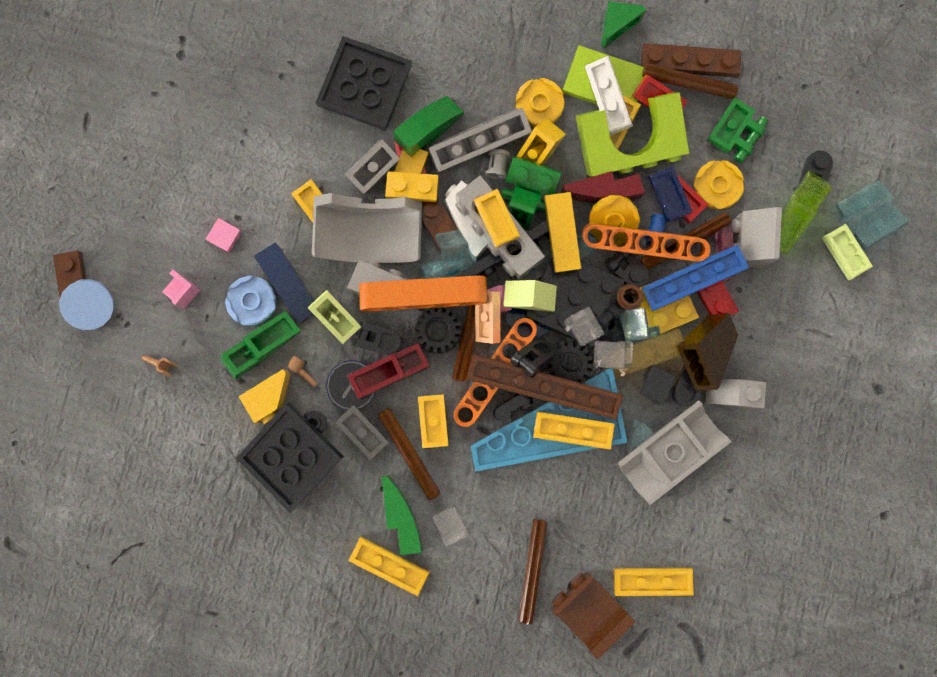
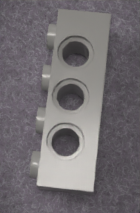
(479, 139)
(514, 264)

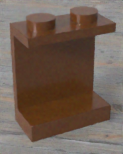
(592, 614)

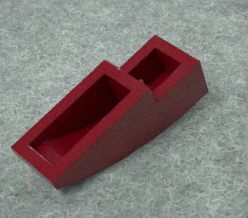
(604, 185)
(388, 371)

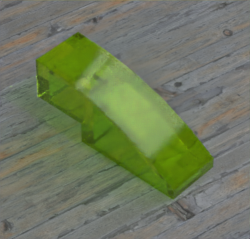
(802, 209)

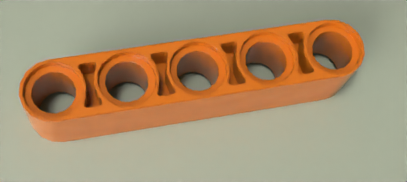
(657, 244)
(423, 293)
(469, 400)

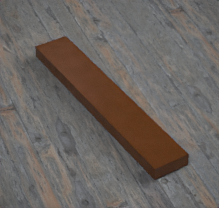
(544, 387)

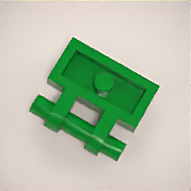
(730, 127)
(532, 177)

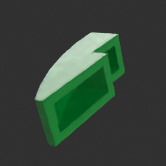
(427, 125)
(259, 345)
(401, 516)

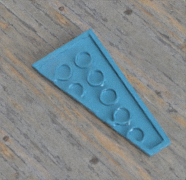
(516, 442)

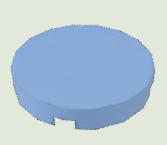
(251, 301)
(86, 304)

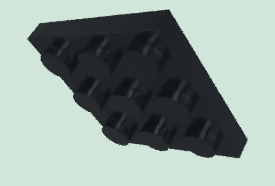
(364, 83)
(575, 292)
(289, 457)

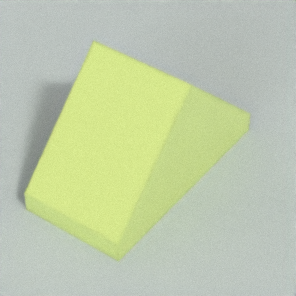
(530, 295)
(334, 317)

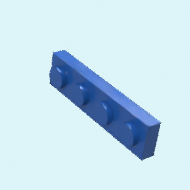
(695, 278)

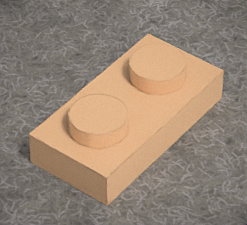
(488, 319)

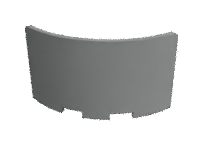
(362, 231)

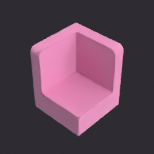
(180, 290)

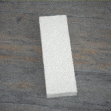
(609, 94)

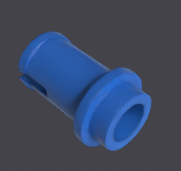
(657, 224)

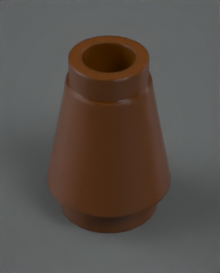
(633, 293)

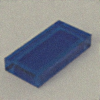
(670, 194)

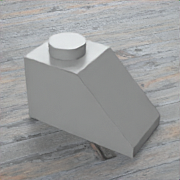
(738, 394)

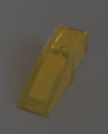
(652, 352)

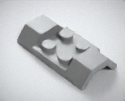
(673, 453)

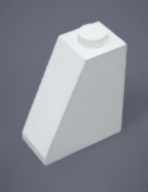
(476, 243)

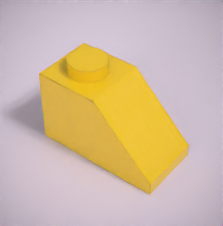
(541, 142)
(267, 397)

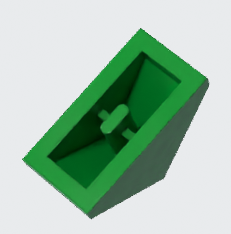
(620, 19)
(523, 206)

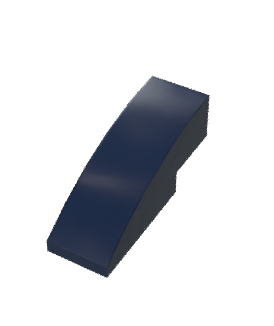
(286, 281)

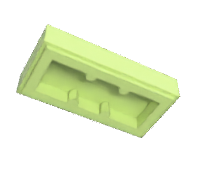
(847, 252)

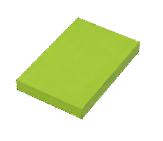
(578, 82)

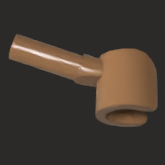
(161, 365)
(296, 366)

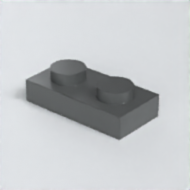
(362, 431)

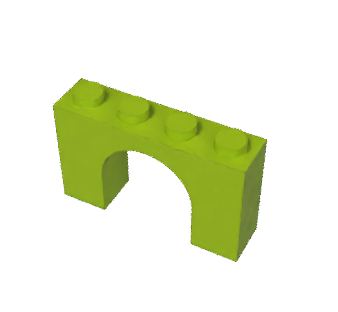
(666, 141)

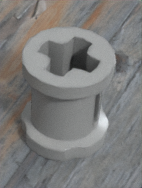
(497, 164)

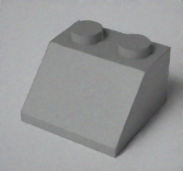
(758, 235)

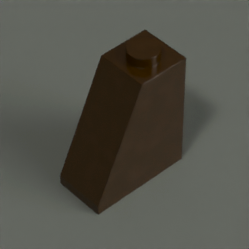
(708, 350)

